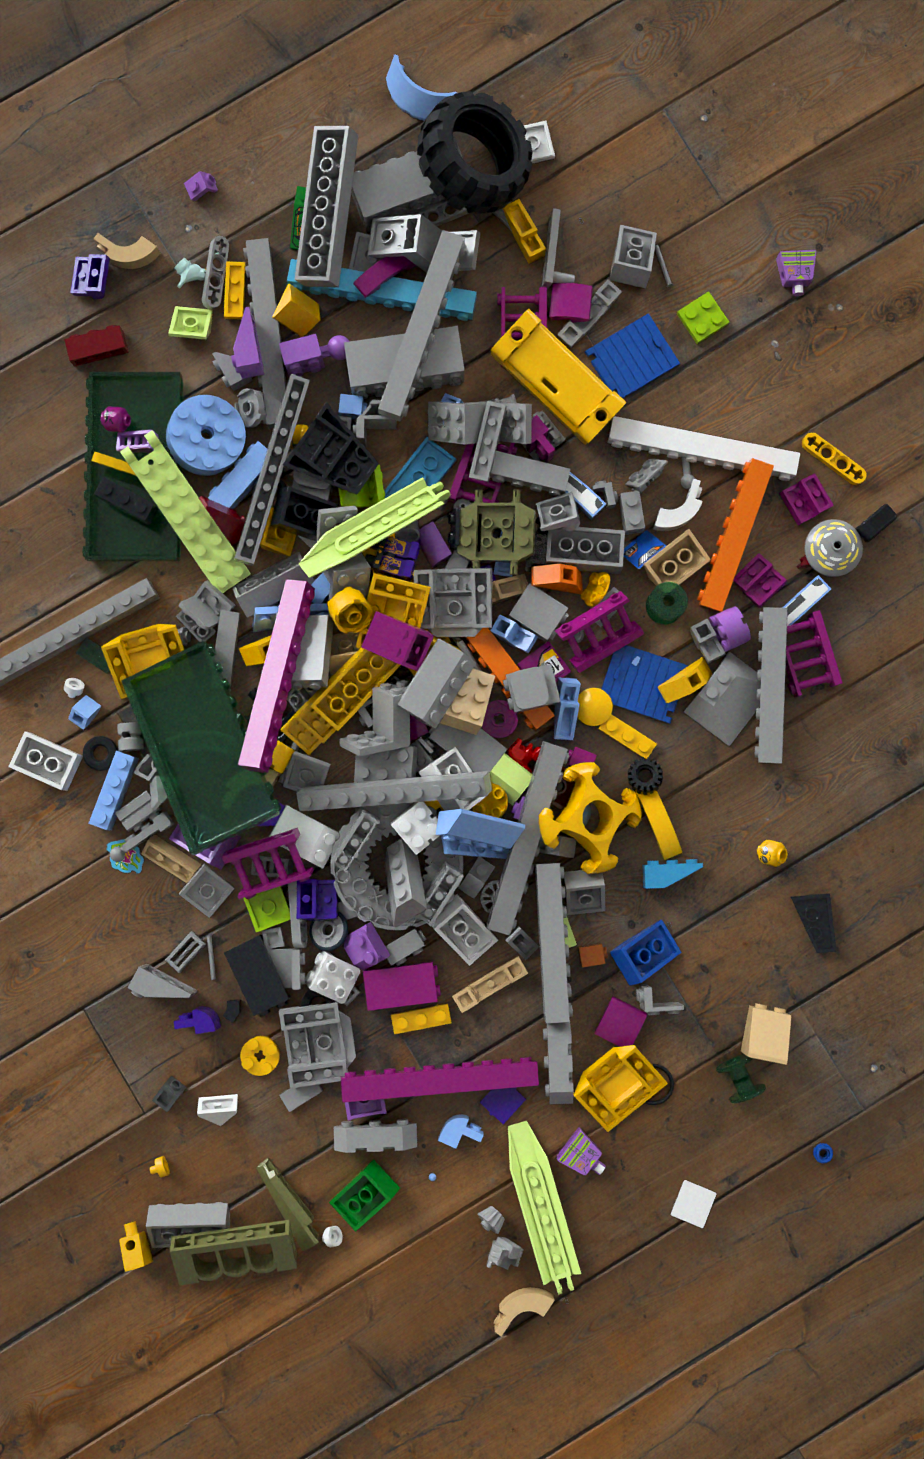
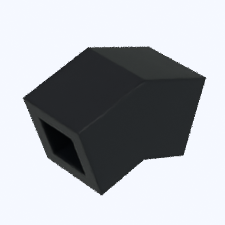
(233, 1010)

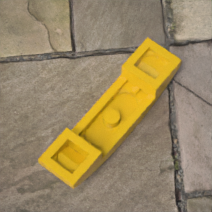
(660, 824)

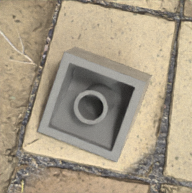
(584, 892)

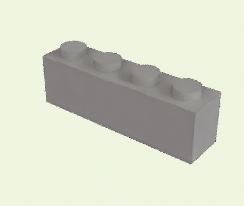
(529, 473)

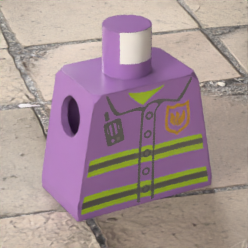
(796, 269)
(581, 1154)

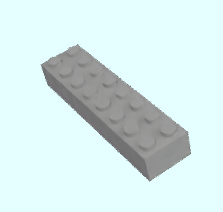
(326, 206)
(552, 942)

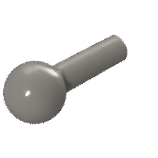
(687, 479)

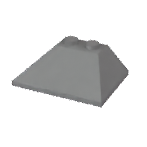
(726, 699)

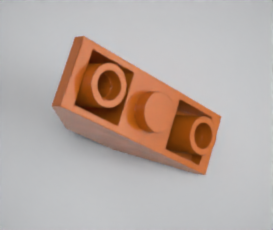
(557, 577)

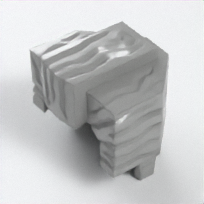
(504, 1253)

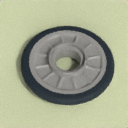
(332, 941)

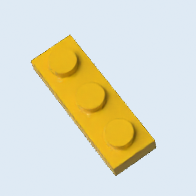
(234, 290)
(628, 736)
(421, 1018)

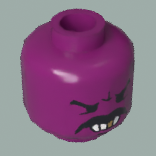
(115, 419)

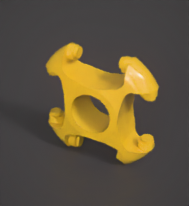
(571, 818)

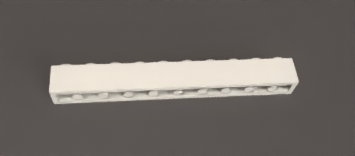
(699, 447)

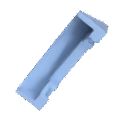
(410, 96)

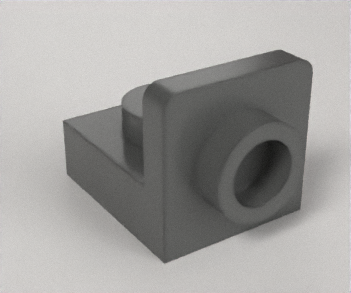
(169, 1093)

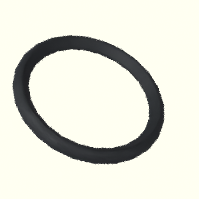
(671, 1086)

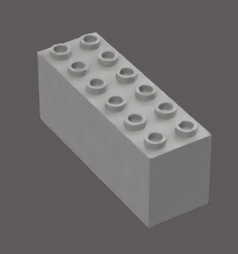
(393, 189)
(373, 360)

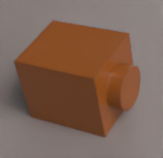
(592, 955)

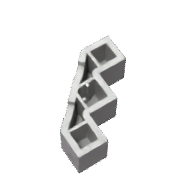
(559, 1063)
(375, 1136)

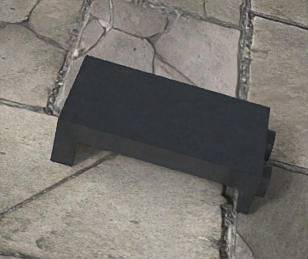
(257, 976)

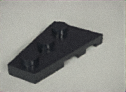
(817, 919)

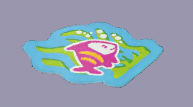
(131, 861)

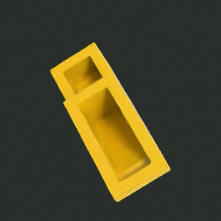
(524, 231)

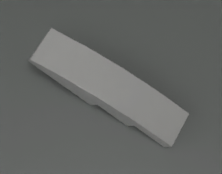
(227, 642)

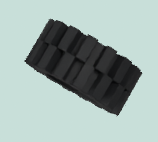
(645, 765)

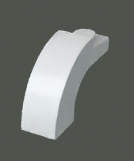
(673, 519)

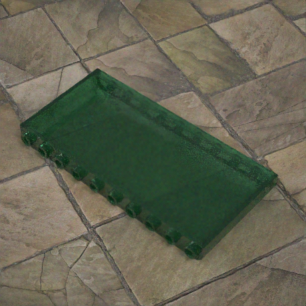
(150, 403)
(197, 747)

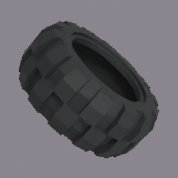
(496, 130)

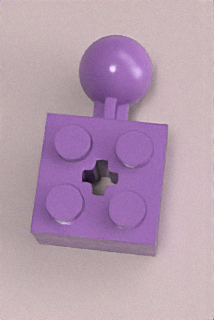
(306, 355)

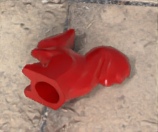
(523, 754)

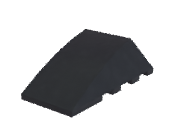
(332, 454)

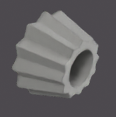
(491, 1219)

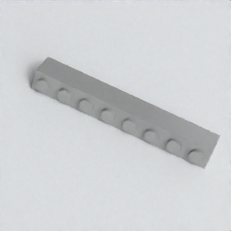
(772, 685)

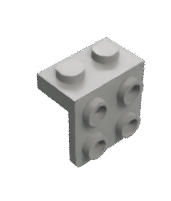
(206, 605)
(289, 966)
(644, 996)

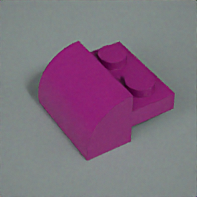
(539, 441)

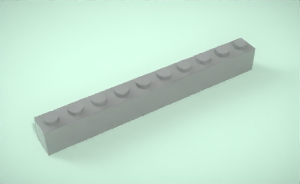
(421, 326)
(268, 329)
(271, 470)
(76, 630)
(395, 791)
(521, 855)

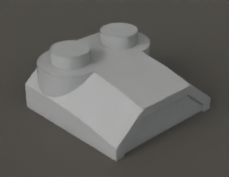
(559, 513)

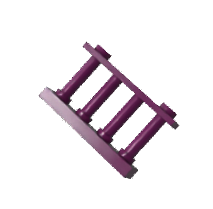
(539, 299)
(463, 475)
(608, 645)
(825, 657)
(270, 844)

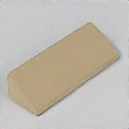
(170, 858)

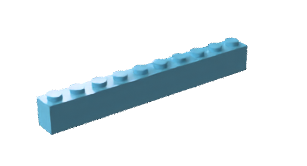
(392, 293)

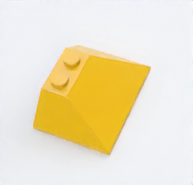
(396, 599)
(140, 650)
(618, 1085)

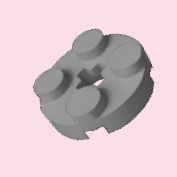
(254, 400)

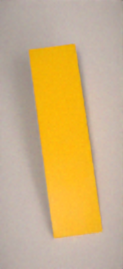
(337, 703)

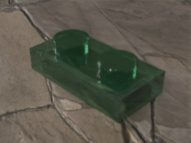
(93, 653)

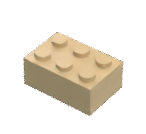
(470, 703)

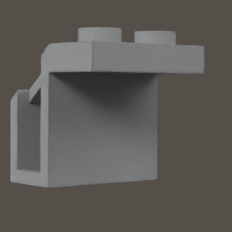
(372, 420)

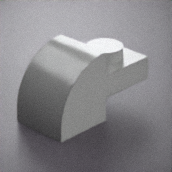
(706, 641)

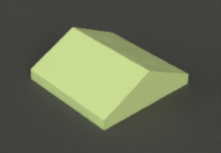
(191, 323)
(510, 777)

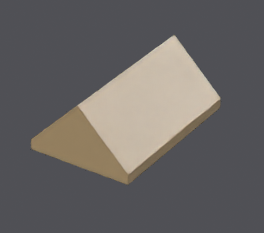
(677, 560)

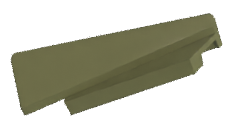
(290, 1205)

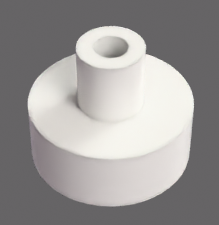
(73, 687)
(332, 1236)

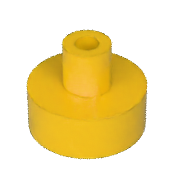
(160, 1167)

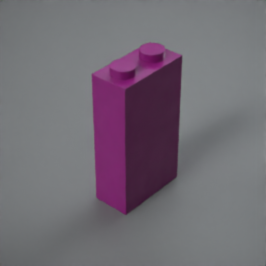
(401, 985)

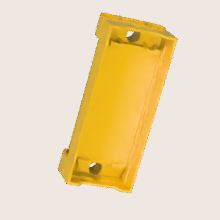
(556, 377)

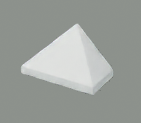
(217, 1108)

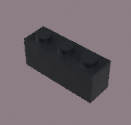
(126, 501)

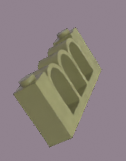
(191, 1269)

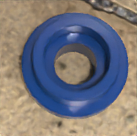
(827, 1157)

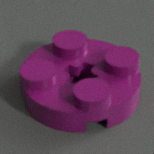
(503, 729)

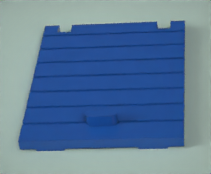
(631, 358)
(637, 686)

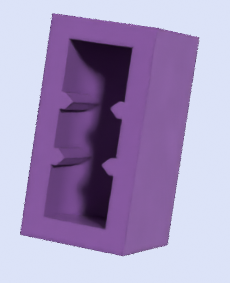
(433, 545)

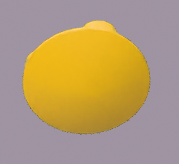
(596, 588)
(594, 706)
(494, 803)

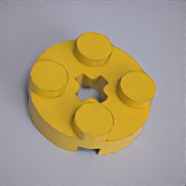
(250, 1061)

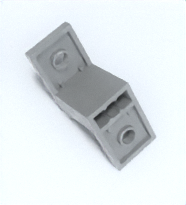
(416, 240)
(464, 422)
(352, 572)
(390, 723)

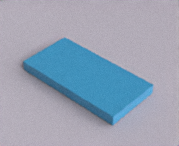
(427, 462)

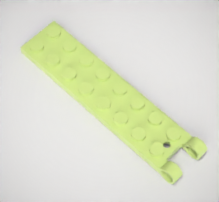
(187, 515)

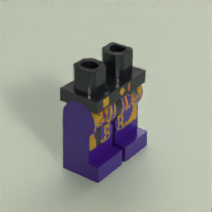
(394, 558)

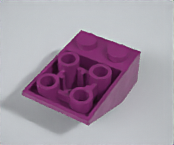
(397, 641)

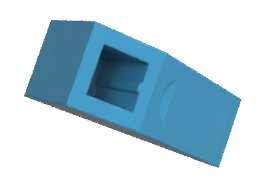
(663, 875)

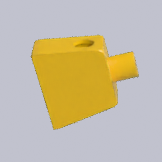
(135, 1255)

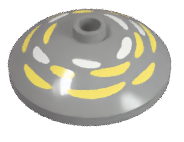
(824, 556)

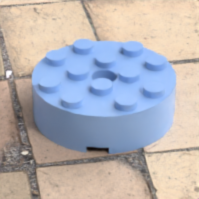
(219, 421)

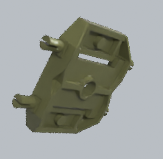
(497, 517)

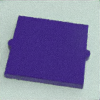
(502, 1102)

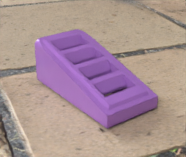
(145, 447)

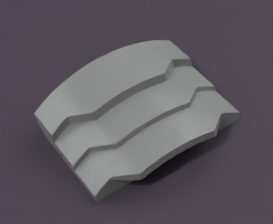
(457, 601)
(317, 1043)

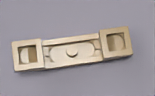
(490, 984)

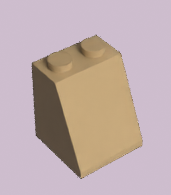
(767, 1034)

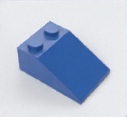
(645, 953)

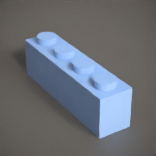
(241, 479)
(113, 790)

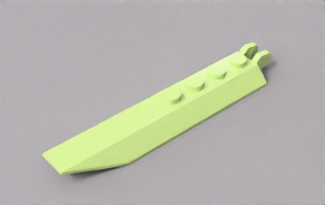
(373, 525)
(541, 1207)

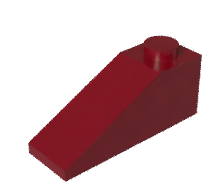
(226, 519)

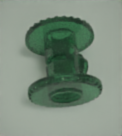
(667, 592)
(741, 1079)

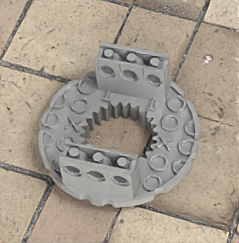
(358, 889)

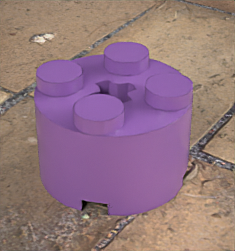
(730, 628)

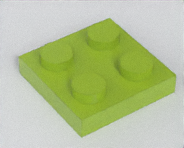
(702, 317)
(268, 908)

